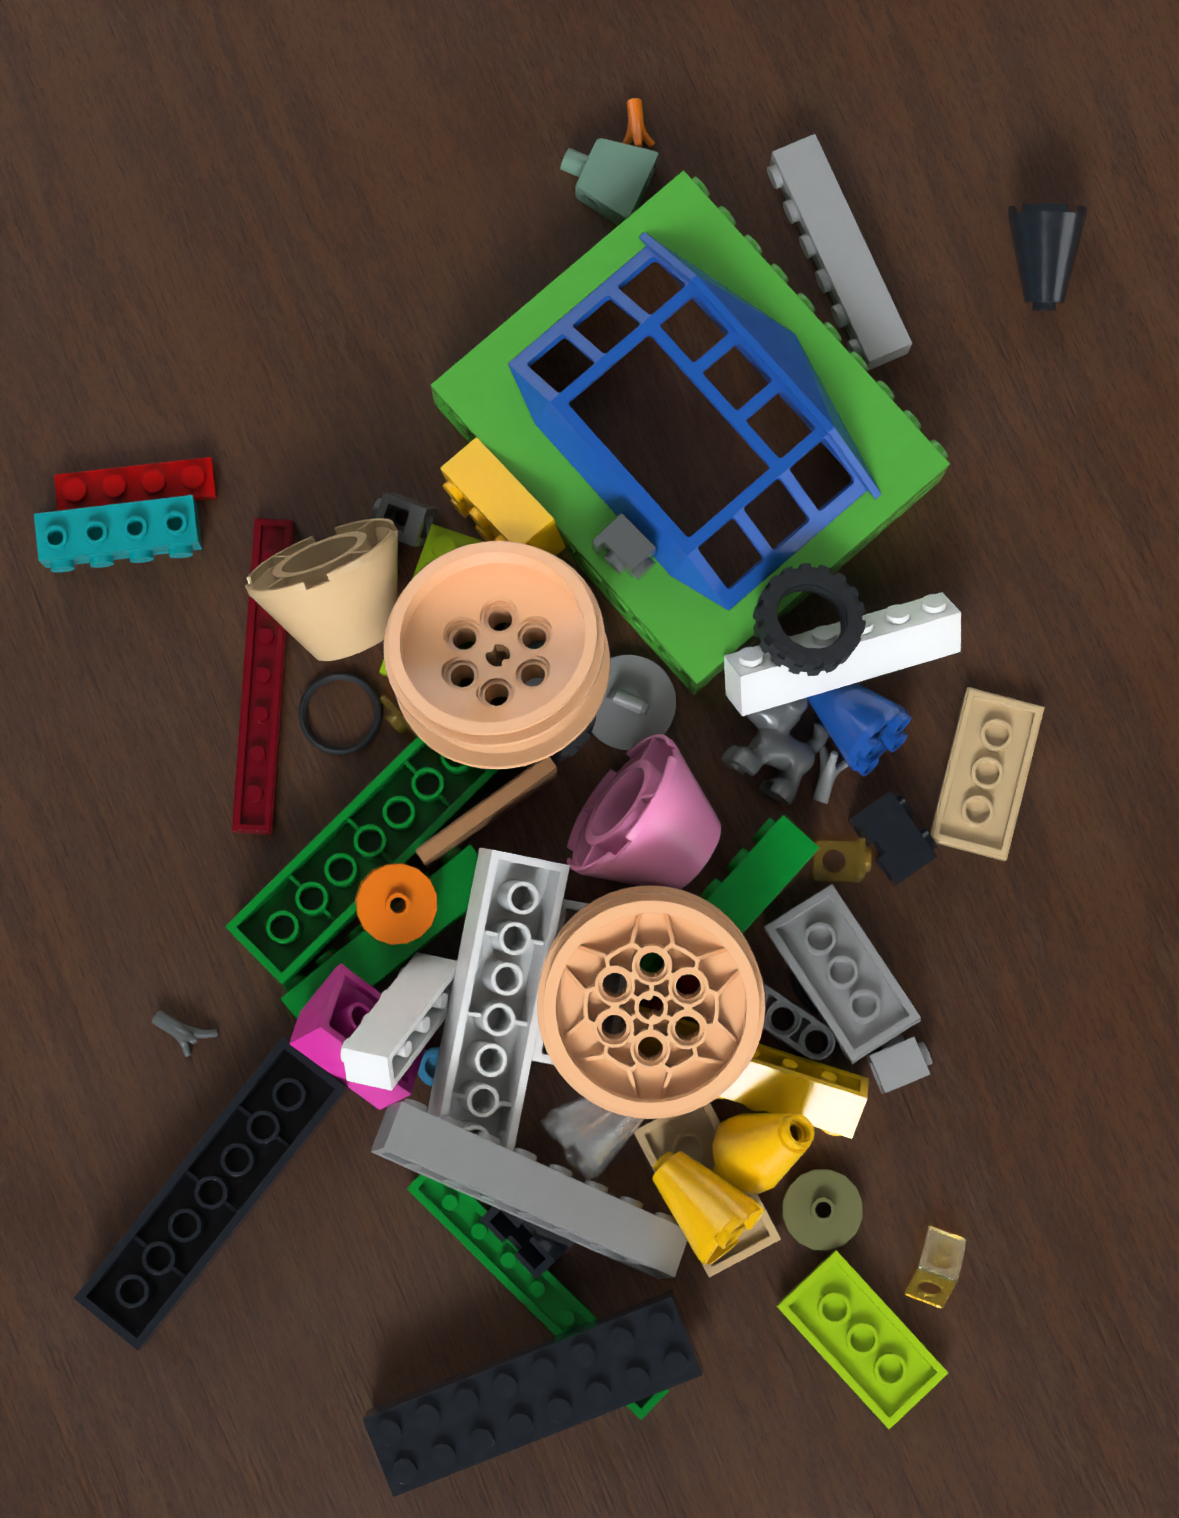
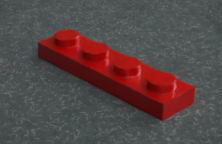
(136, 483)

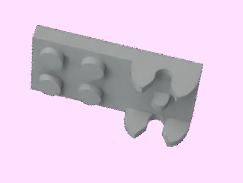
(842, 974)

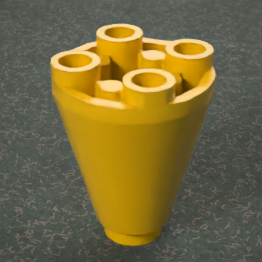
(760, 1148)

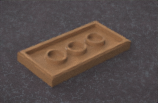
(487, 812)

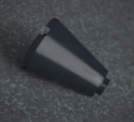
(1045, 250)

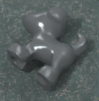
(778, 749)

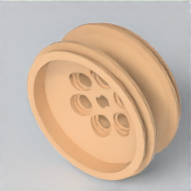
(462, 601)
(612, 938)

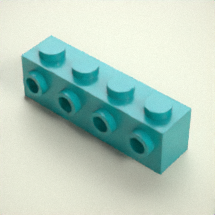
(118, 532)

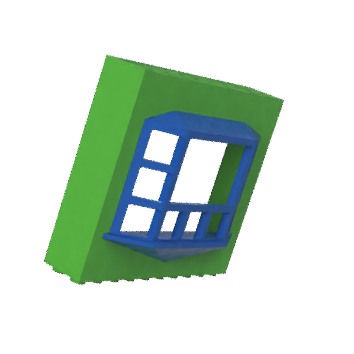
(560, 461)

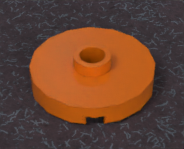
(381, 888)

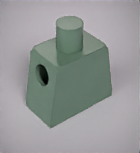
(611, 177)

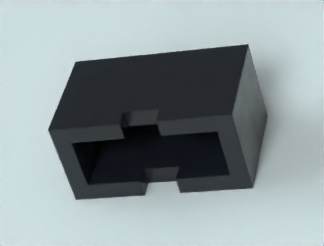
(894, 836)
(535, 1245)

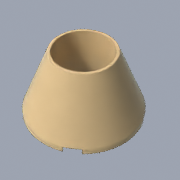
(333, 590)

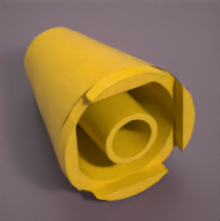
(704, 1205)

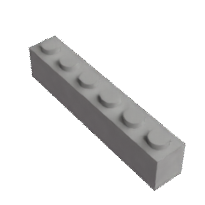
(839, 252)

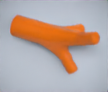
(636, 130)

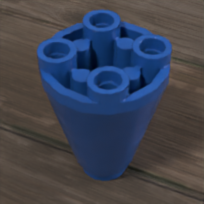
(861, 724)

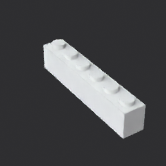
(891, 641)

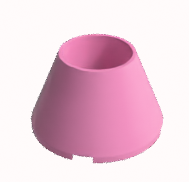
(646, 821)

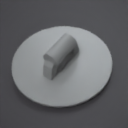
(636, 702)

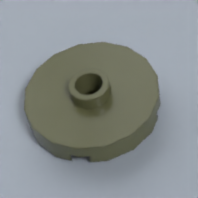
(800, 1205)

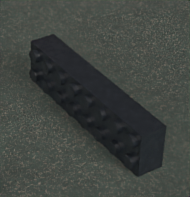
(211, 1194)
(533, 1393)

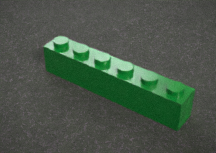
(378, 960)

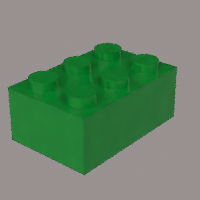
(761, 873)

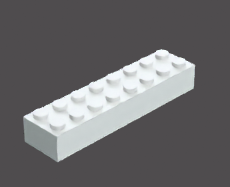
(495, 993)

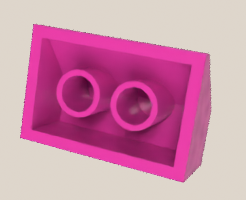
(331, 1019)

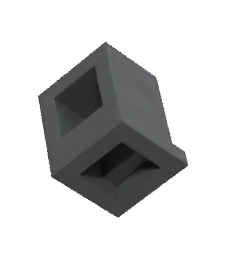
(418, 520)
(625, 548)

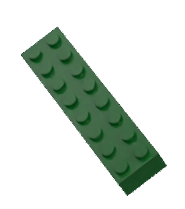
(381, 826)

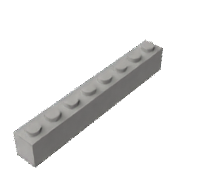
(530, 1189)

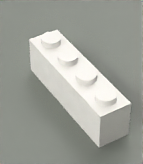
(400, 1023)

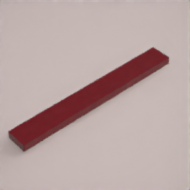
(261, 696)

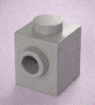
(899, 1063)

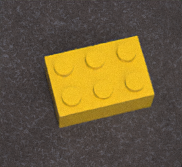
(497, 500)

